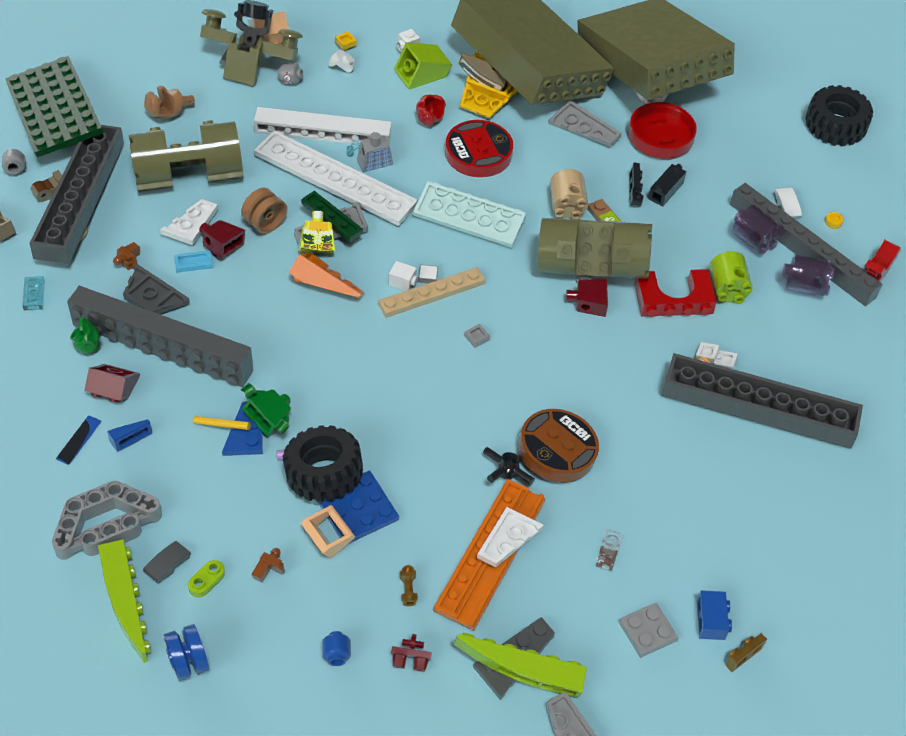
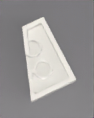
(187, 227)
(508, 536)

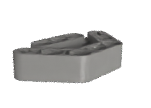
(143, 511)

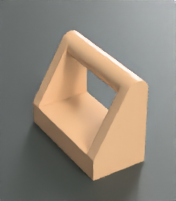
(311, 526)

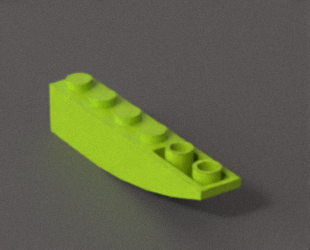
(122, 594)
(526, 666)

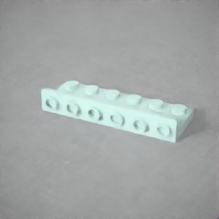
(469, 214)

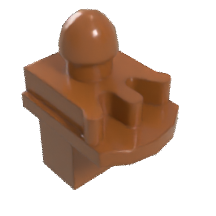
(127, 255)
(268, 562)

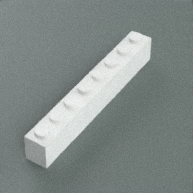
(318, 126)

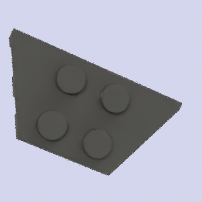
(152, 293)

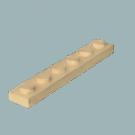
(431, 292)

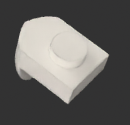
(343, 60)

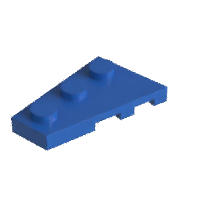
(244, 441)

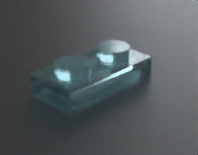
(33, 293)

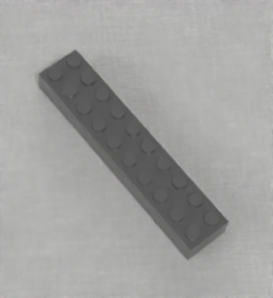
(76, 196)
(163, 336)
(763, 400)

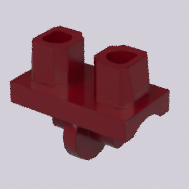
(421, 657)

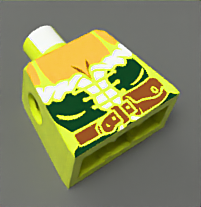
(317, 235)

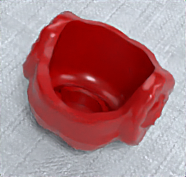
(430, 109)

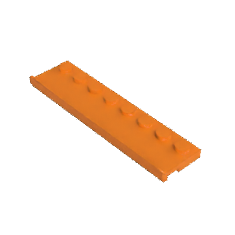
(474, 580)

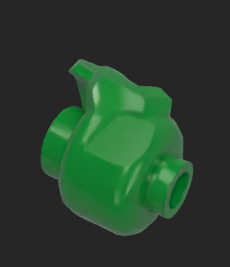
(86, 337)

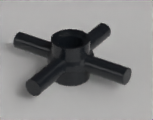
(507, 466)

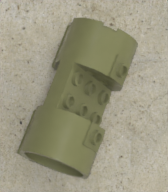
(154, 161)
(594, 248)

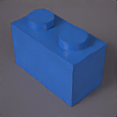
(713, 615)

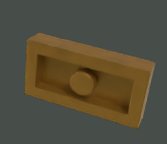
(750, 648)

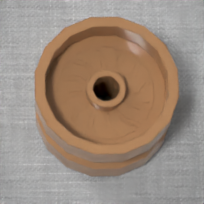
(264, 210)

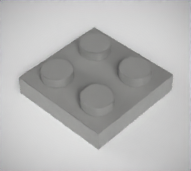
(648, 630)

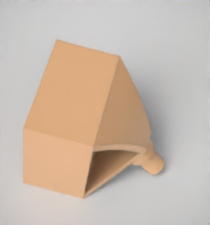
(277, 23)

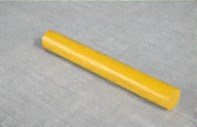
(221, 423)

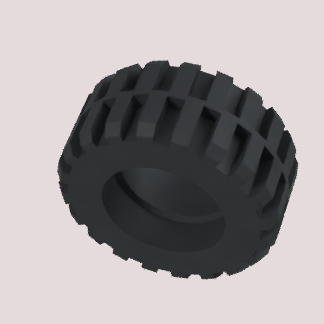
(843, 101)
(324, 481)

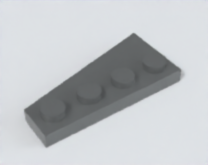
(533, 637)

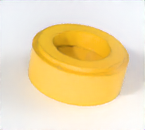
(834, 220)

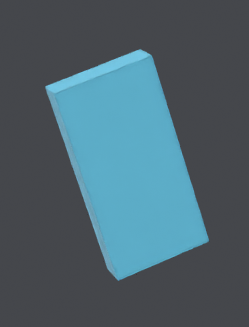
(193, 261)

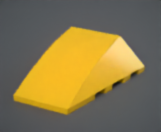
(484, 99)

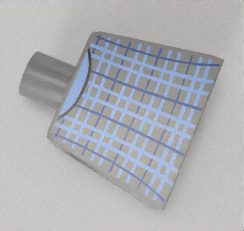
(374, 153)

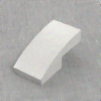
(788, 201)
(715, 356)

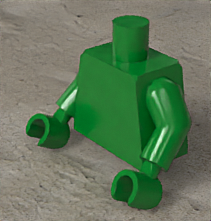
(267, 409)

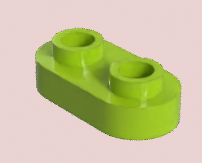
(207, 577)

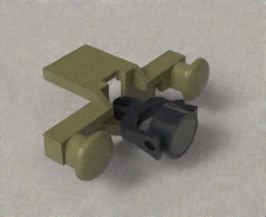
(244, 65)

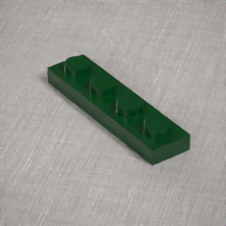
(340, 222)

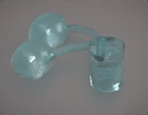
(350, 149)

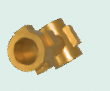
(407, 576)

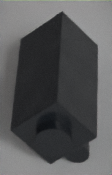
(667, 184)

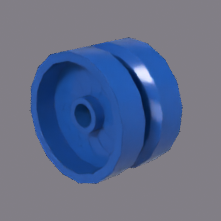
(184, 652)

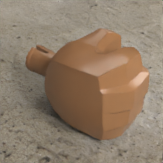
(167, 104)

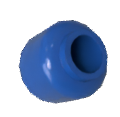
(336, 648)

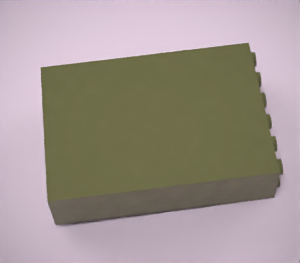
(658, 47)
(533, 49)

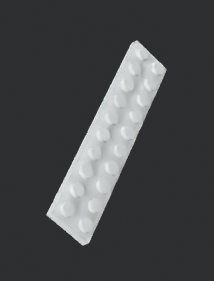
(336, 177)

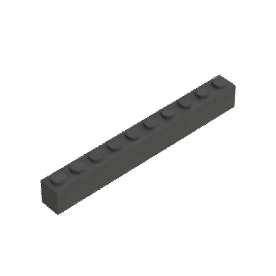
(805, 243)

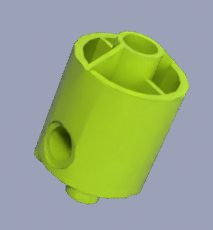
(731, 277)

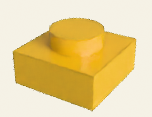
(345, 40)

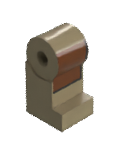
(44, 189)

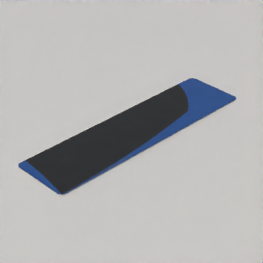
(78, 440)

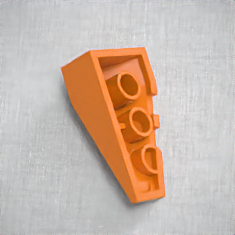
(314, 271)

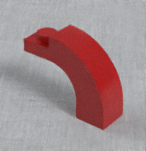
(883, 260)

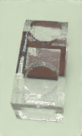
(609, 550)

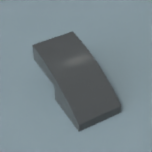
(165, 561)

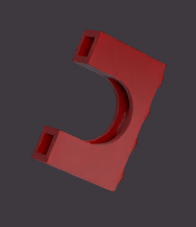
(656, 303)

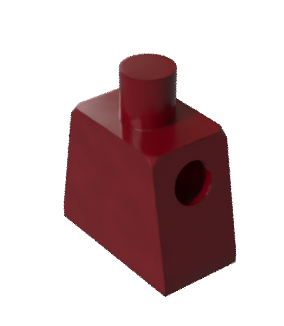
(222, 237)
(590, 296)

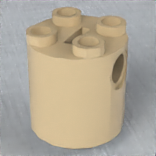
(568, 194)

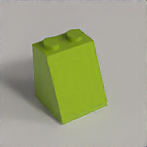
(421, 64)

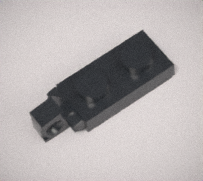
(635, 186)

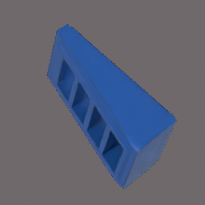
(129, 434)

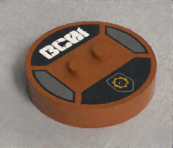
(558, 445)

